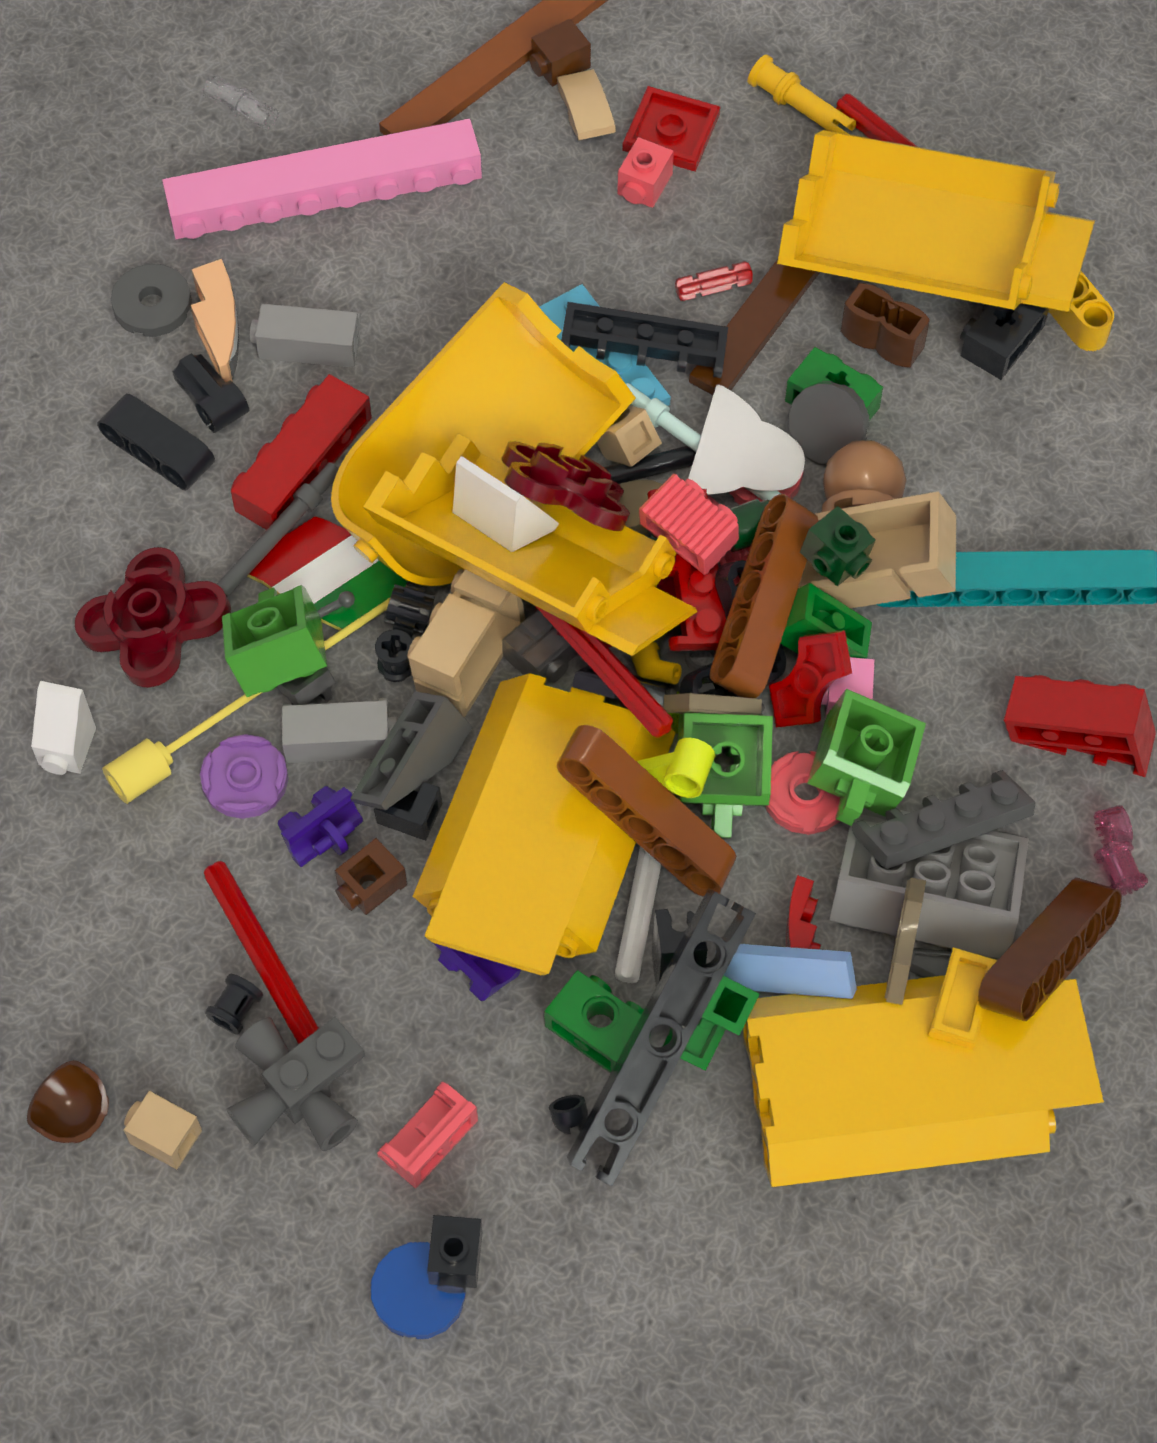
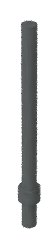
(305, 499)

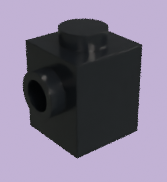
(454, 1253)

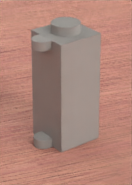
(306, 335)
(335, 730)

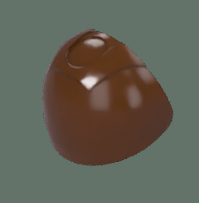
(69, 1104)

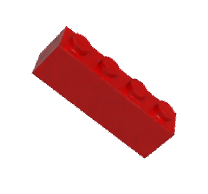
(305, 445)

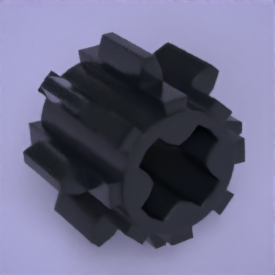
(409, 608)

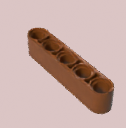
(763, 599)
(646, 810)

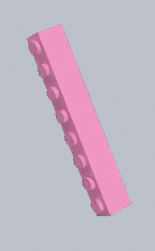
(322, 179)

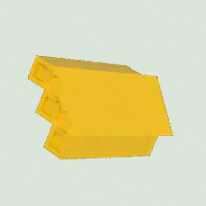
(934, 224)
(577, 572)
(521, 852)
(870, 1093)

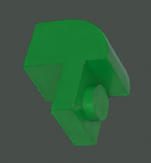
(726, 1011)

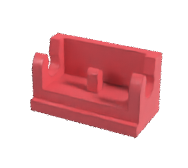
(429, 1135)

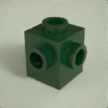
(838, 547)

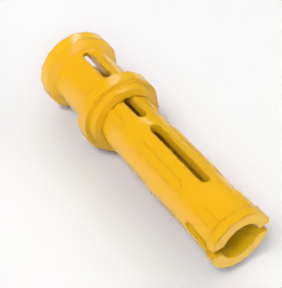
(787, 89)

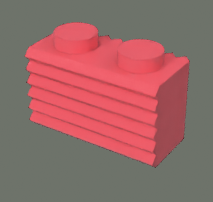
(690, 522)

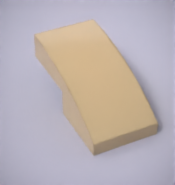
(586, 104)

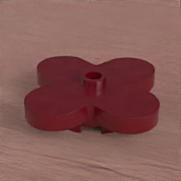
(566, 482)
(152, 616)

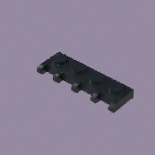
(645, 336)

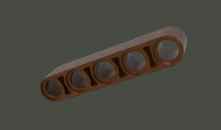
(1049, 949)

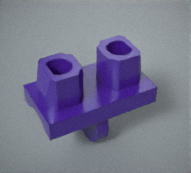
(322, 827)
(485, 974)

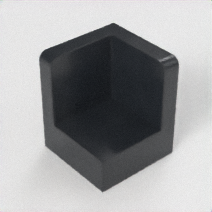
(414, 812)

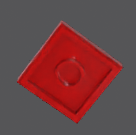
(675, 124)

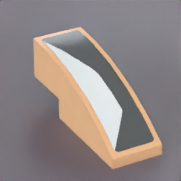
(217, 317)

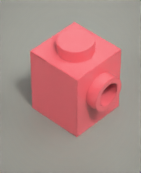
(645, 172)

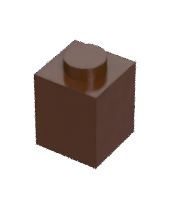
(560, 52)

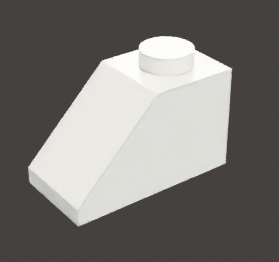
(61, 728)

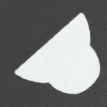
(743, 450)

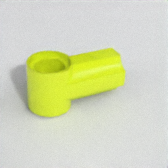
(683, 770)

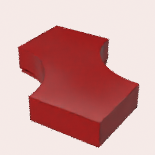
(819, 663)

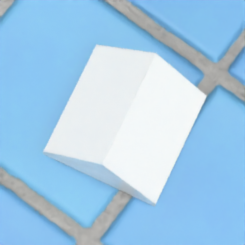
(497, 508)

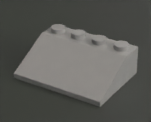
(967, 897)

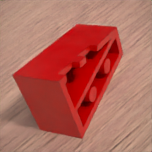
(1082, 717)

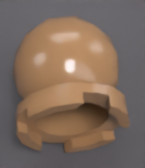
(862, 475)

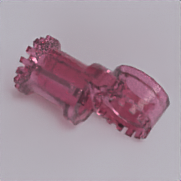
(1116, 853)

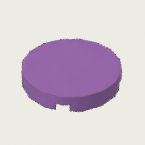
(248, 790)

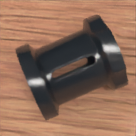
(385, 650)
(234, 1003)

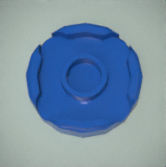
(405, 1297)

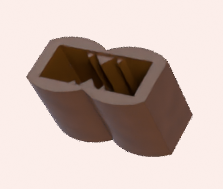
(882, 324)

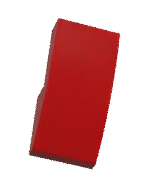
(799, 930)

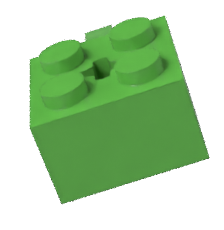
(274, 640)
(866, 755)
(743, 783)

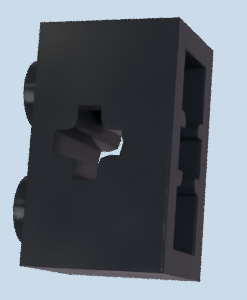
(1001, 336)

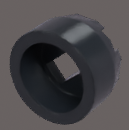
(569, 1112)

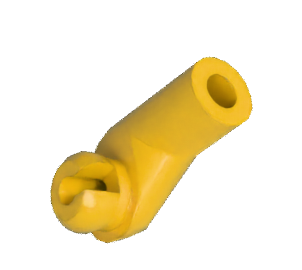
(651, 667)

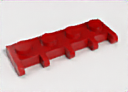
(705, 627)

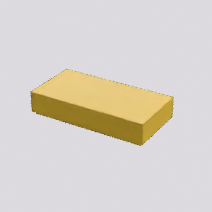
(958, 1008)

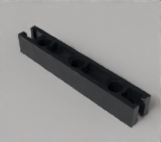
(645, 1069)

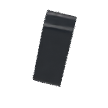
(156, 441)

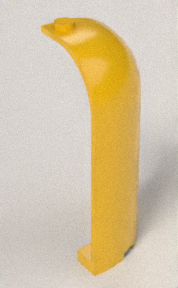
(494, 385)

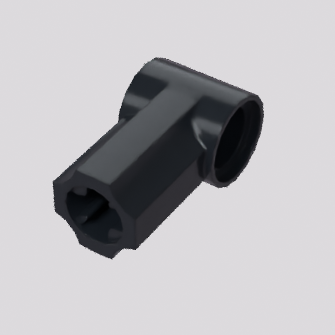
(214, 399)

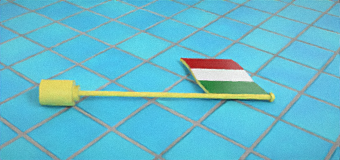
(311, 556)

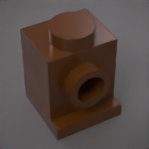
(369, 864)

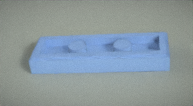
(793, 971)

